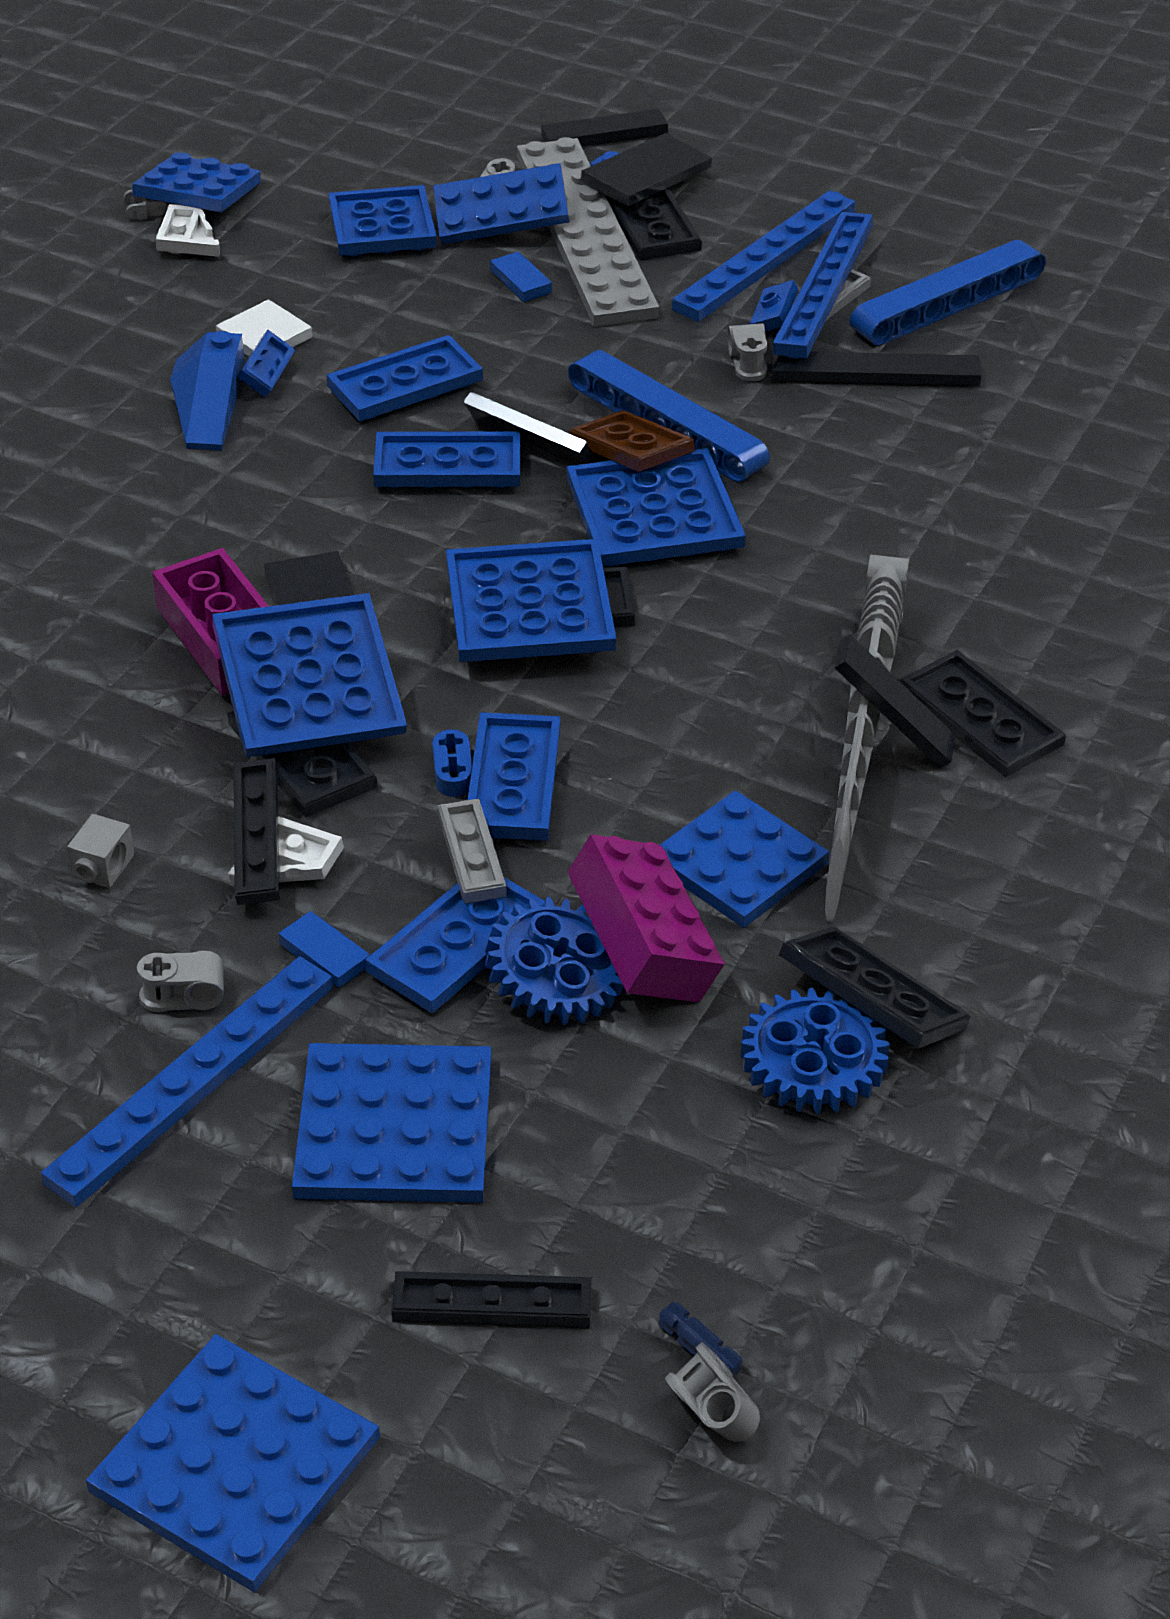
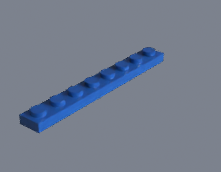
(761, 256)
(823, 285)
(185, 1082)

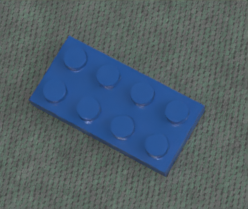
(501, 203)
(404, 377)
(447, 459)
(516, 773)
(443, 946)

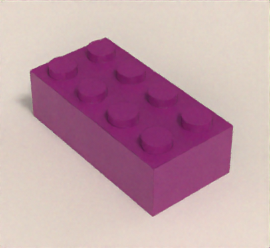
(192, 593)
(645, 919)

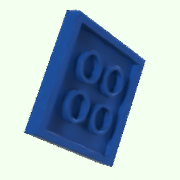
(197, 182)
(382, 220)
(742, 858)

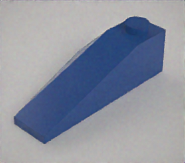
(207, 388)

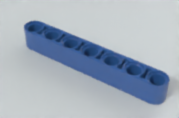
(947, 292)
(627, 389)

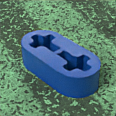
(448, 763)

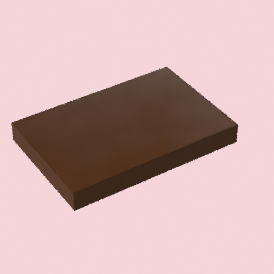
(633, 440)

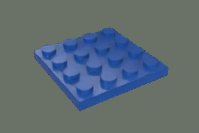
(656, 511)
(530, 600)
(308, 674)
(393, 1123)
(234, 1461)

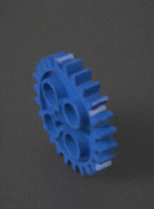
(552, 961)
(814, 1051)

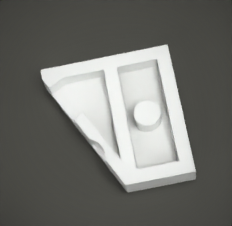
(187, 232)
(304, 852)

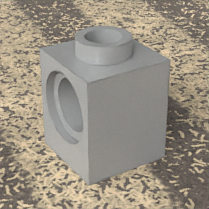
(100, 850)

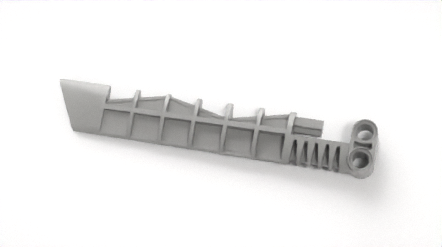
(878, 635)

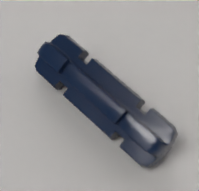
(692, 1332)

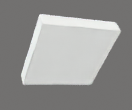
(265, 316)

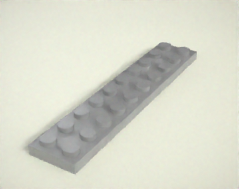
(593, 241)

